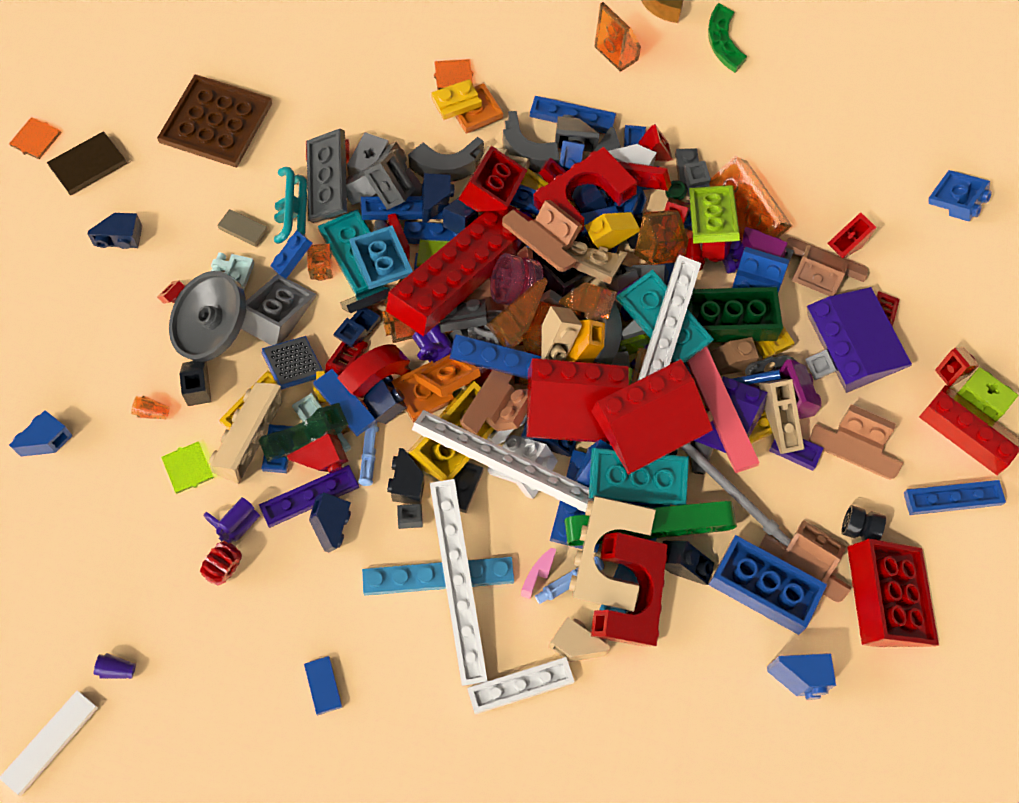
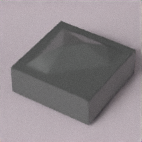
(409, 516)

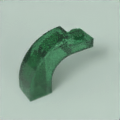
(323, 421)

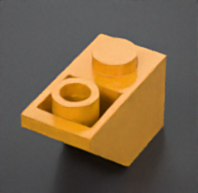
(588, 342)

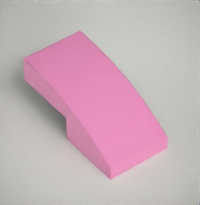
(541, 569)

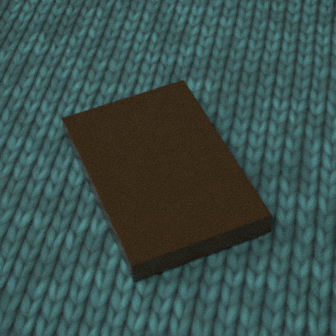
(86, 163)

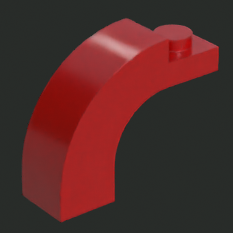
(373, 367)

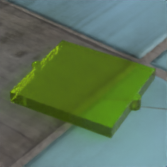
(632, 344)
(187, 467)

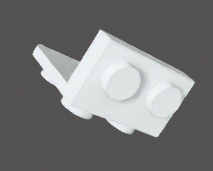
(529, 449)

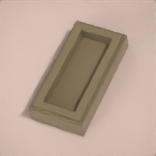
(242, 228)

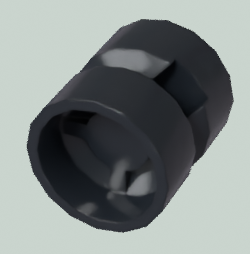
(858, 523)

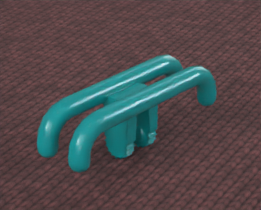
(290, 205)

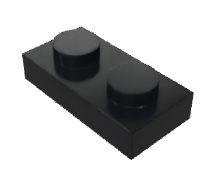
(466, 484)

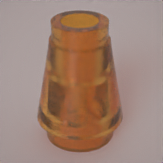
(149, 408)

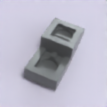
(696, 175)

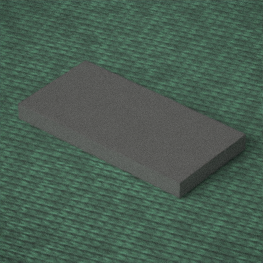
(326, 176)

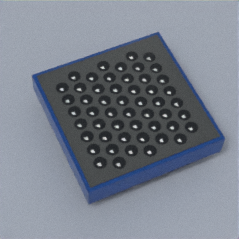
(292, 362)

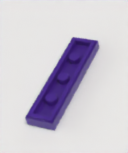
(303, 497)

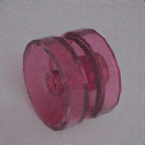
(513, 277)

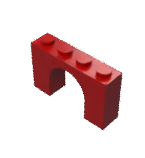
(597, 169)
(647, 562)

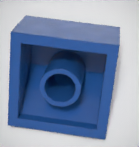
(804, 674)

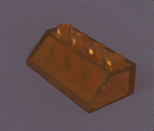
(753, 201)

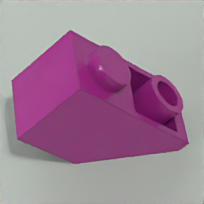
(762, 242)

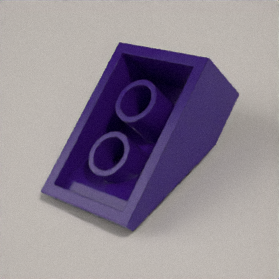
(748, 404)

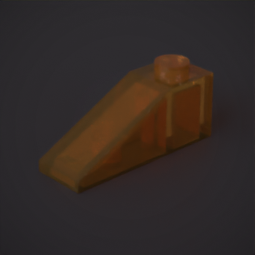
(517, 317)

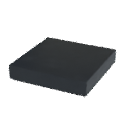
(365, 299)

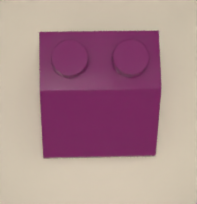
(806, 397)

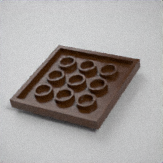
(215, 120)

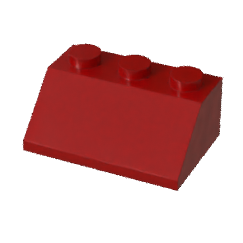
(493, 182)

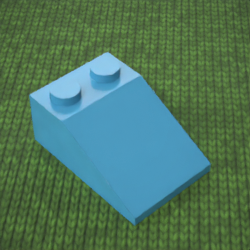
(380, 257)

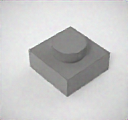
(820, 365)

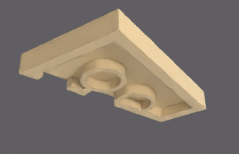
(596, 262)

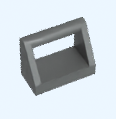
(385, 182)

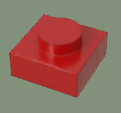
(171, 292)

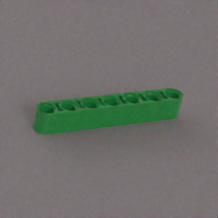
(669, 522)

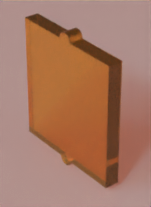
(452, 72)
(35, 138)

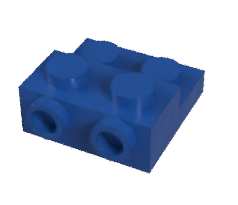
(961, 195)
(760, 270)

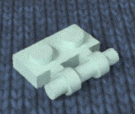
(237, 267)

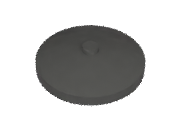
(207, 316)

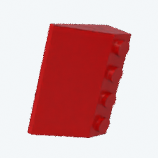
(564, 395)
(653, 416)
(892, 595)

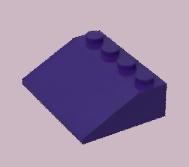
(857, 337)

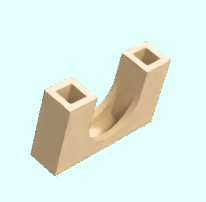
(590, 582)

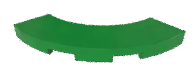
(719, 38)

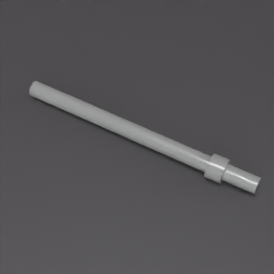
(769, 526)

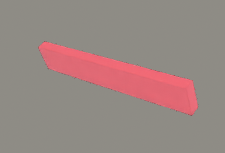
(723, 411)

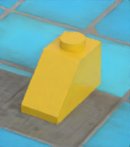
(612, 229)

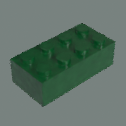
(738, 313)

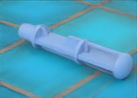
(368, 456)
(562, 584)

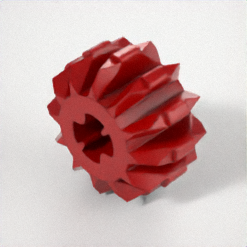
(220, 563)

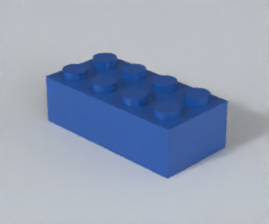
(768, 585)

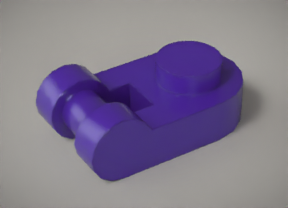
(736, 252)

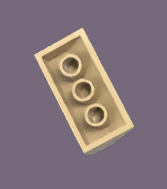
(249, 425)

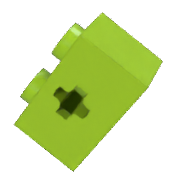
(988, 394)

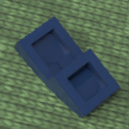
(358, 327)

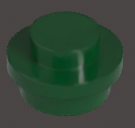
(677, 190)

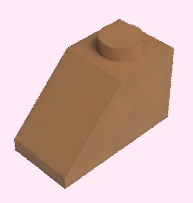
(734, 356)

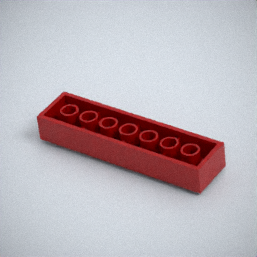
(453, 272)

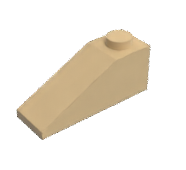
(783, 414)

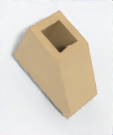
(559, 333)
(576, 642)

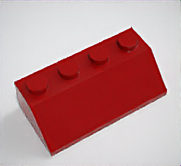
(971, 430)

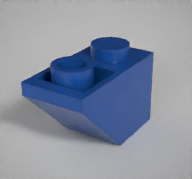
(41, 437)

